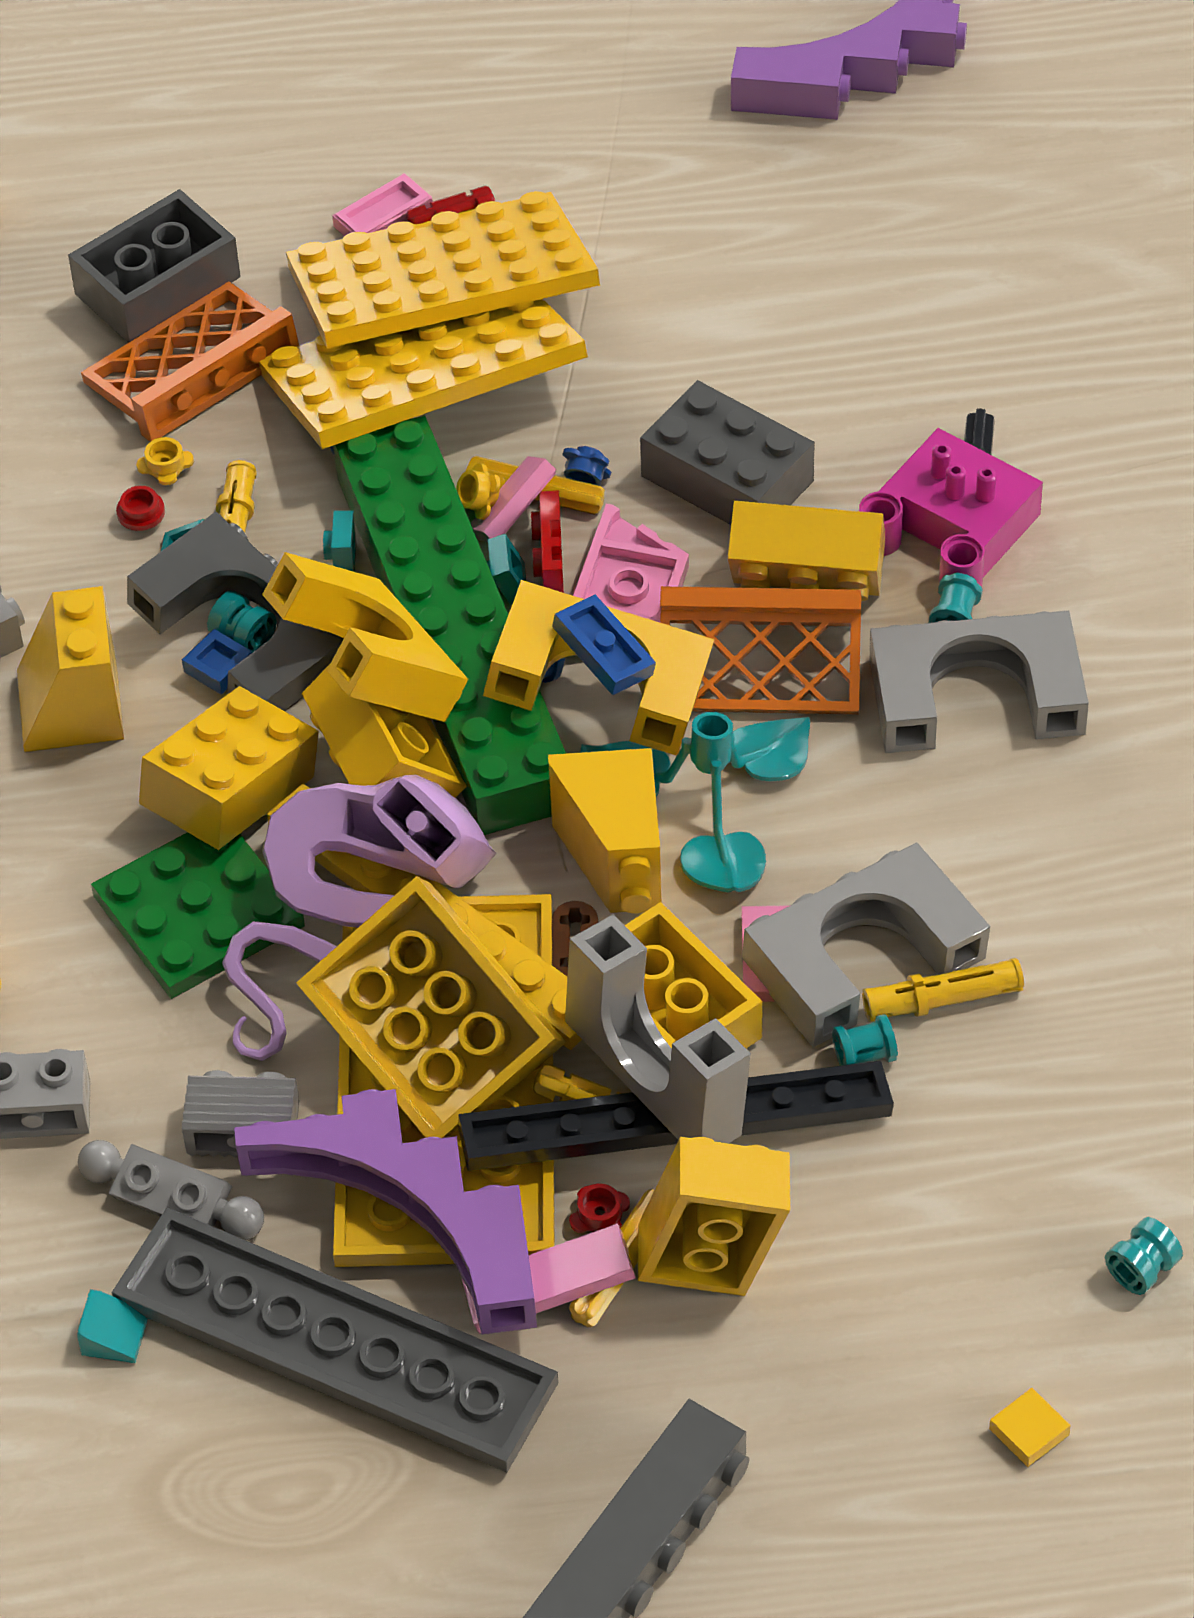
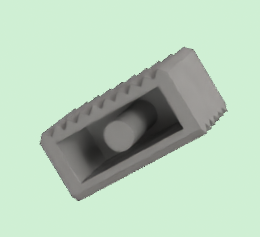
(222, 1102)

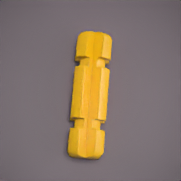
(552, 1082)

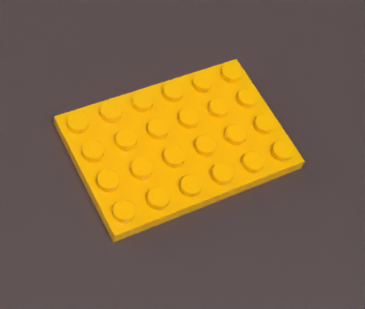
(441, 268)
(418, 370)

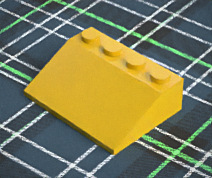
(430, 1010)

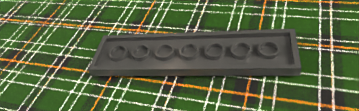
(337, 1339)

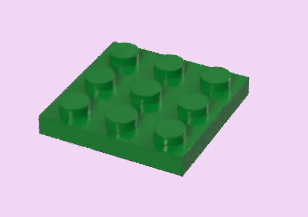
(188, 903)

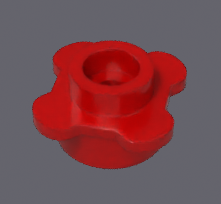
(595, 1198)

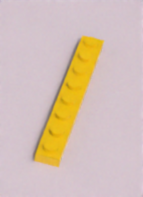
(533, 975)

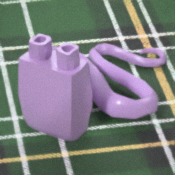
(393, 823)

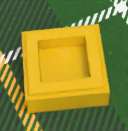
(1029, 1427)

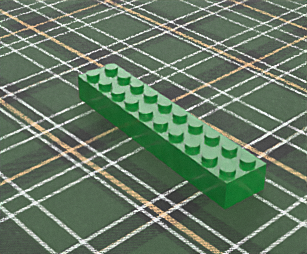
(438, 572)

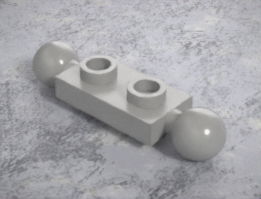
(162, 1183)

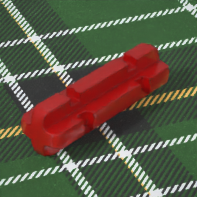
(455, 203)

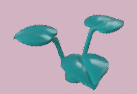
(768, 753)

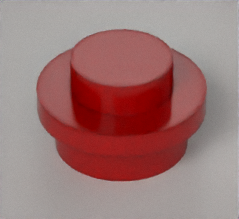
(140, 508)

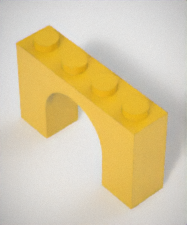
(533, 645)
(383, 650)

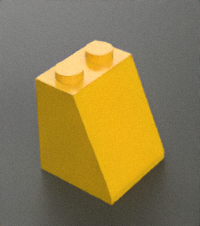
(70, 675)
(610, 823)

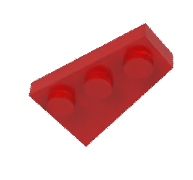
(547, 528)

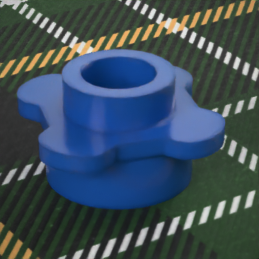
(586, 465)

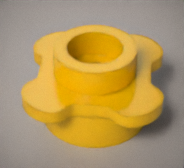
(164, 460)
(478, 490)

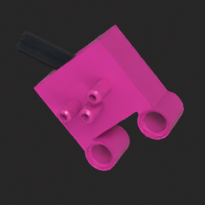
(958, 500)

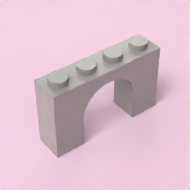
(1030, 648)
(897, 893)
(690, 1087)

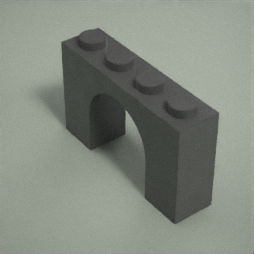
(205, 566)

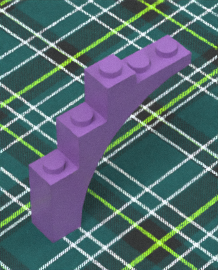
(819, 74)
(423, 1179)

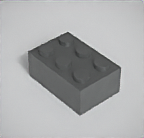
(154, 265)
(724, 453)

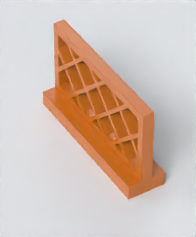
(200, 376)
(771, 608)

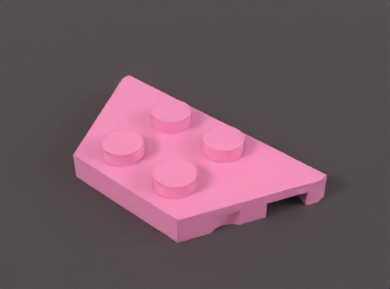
(630, 566)

